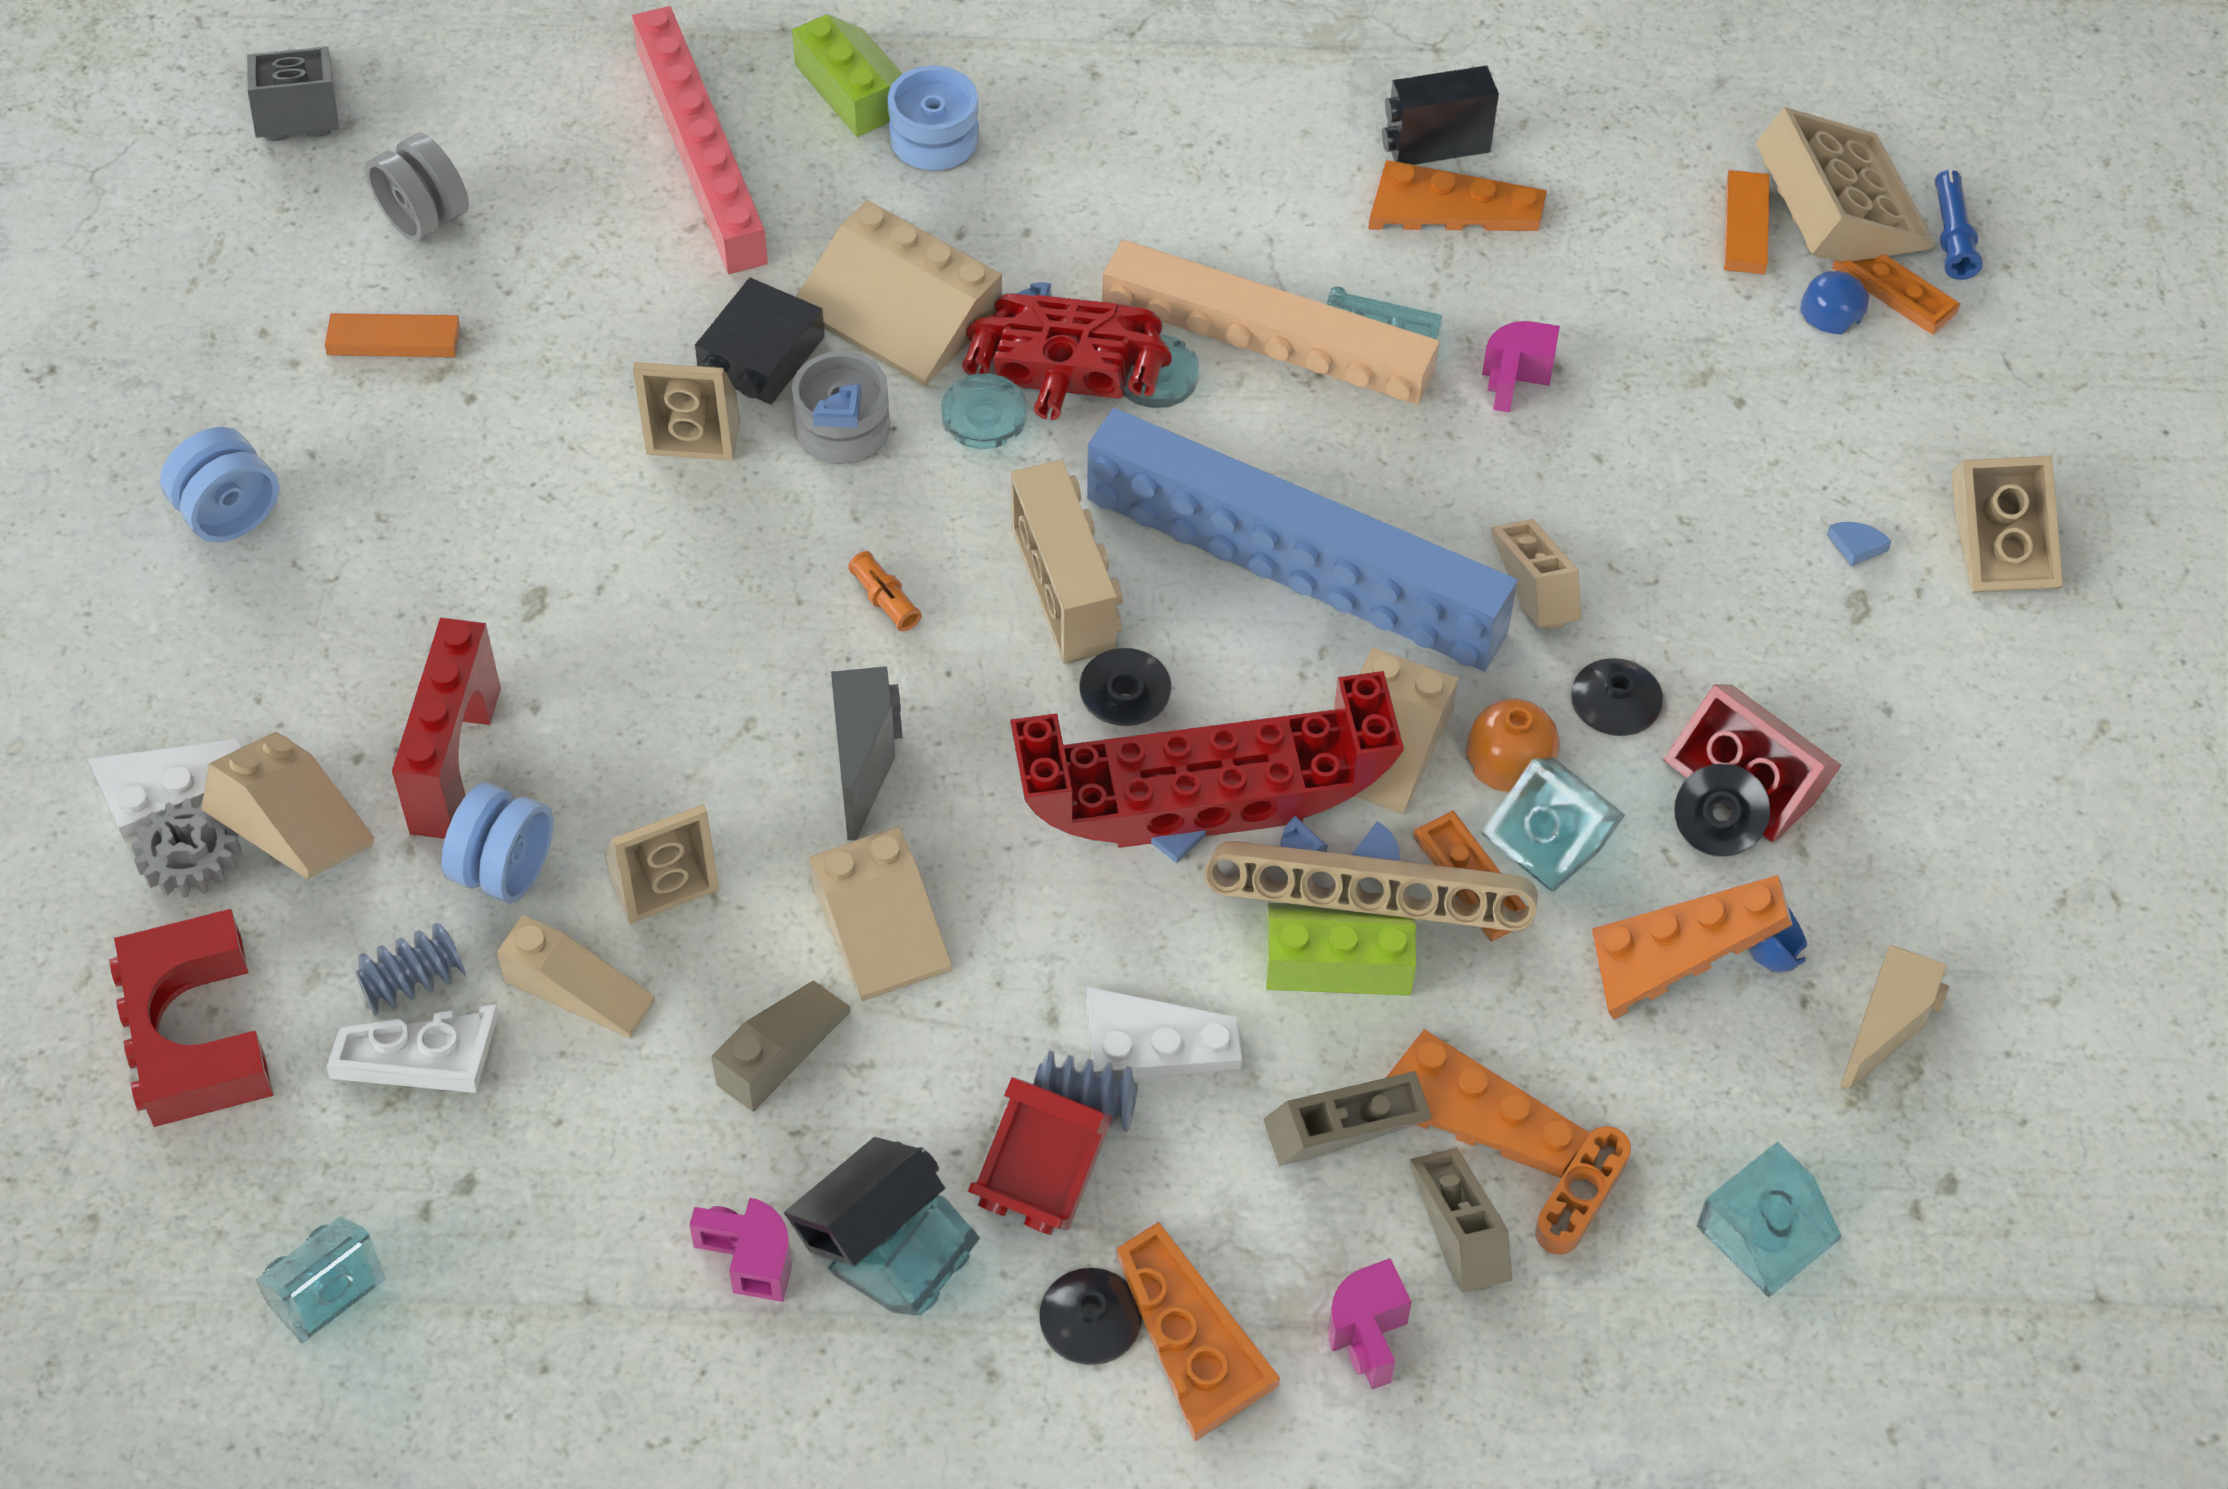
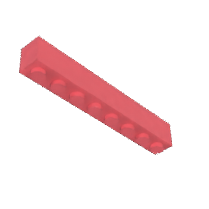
(700, 140)

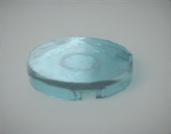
(1174, 381)
(983, 410)

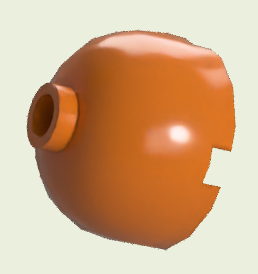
(1507, 739)

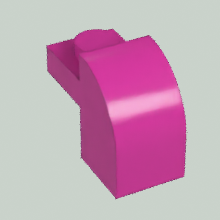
(1519, 353)
(756, 1241)
(1362, 1310)

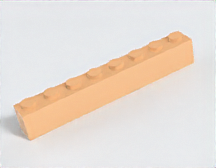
(1272, 321)

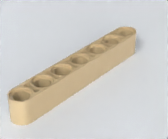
(1393, 875)

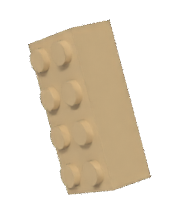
(1065, 560)

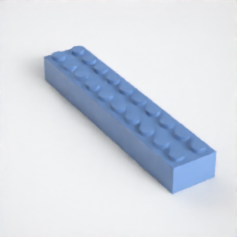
(1300, 539)

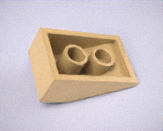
(687, 410)
(2008, 523)
(1422, 707)
(284, 805)
(663, 864)
(879, 913)

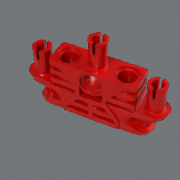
(1068, 348)

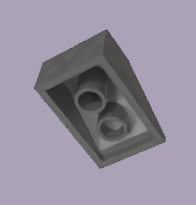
(292, 93)
(866, 729)

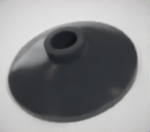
(1129, 673)
(1612, 709)
(1717, 787)
(1088, 1336)

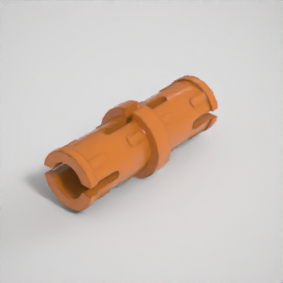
(884, 591)

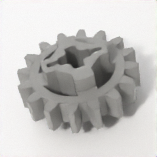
(184, 849)

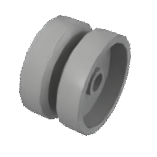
(417, 186)
(821, 379)

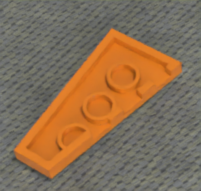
(1434, 196)
(1664, 945)
(1489, 1109)
(1198, 1341)

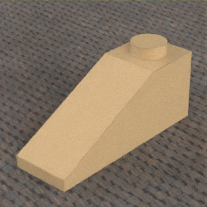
(1545, 575)
(571, 977)
(1897, 1009)

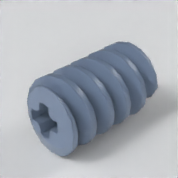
(408, 967)
(1084, 1086)

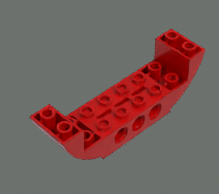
(1210, 775)

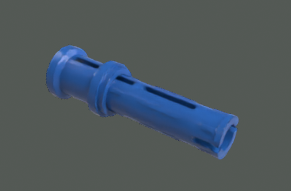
(1958, 236)

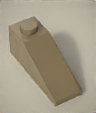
(775, 1043)
(1345, 1117)
(1463, 1220)

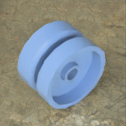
(933, 117)
(219, 484)
(497, 842)

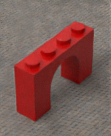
(454, 688)
(156, 969)

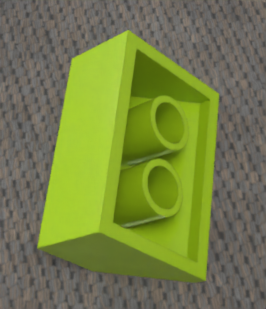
(846, 70)
(1339, 951)

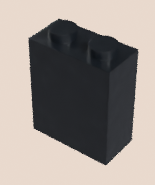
(1441, 116)
(761, 339)
(865, 1200)

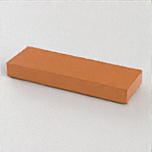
(1746, 222)
(1903, 291)
(392, 335)
(1452, 845)

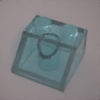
(1552, 822)
(1770, 1219)
(914, 1261)
(321, 1277)

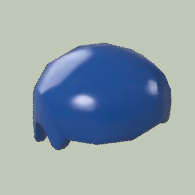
(1834, 302)
(1781, 950)

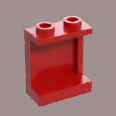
(1041, 1157)

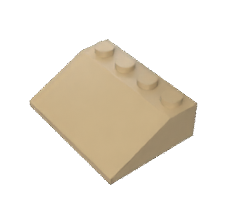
(1841, 188)
(900, 292)

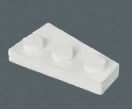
(149, 779)
(1158, 1036)
(424, 1054)

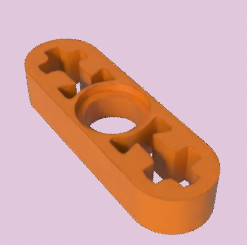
(1582, 1210)

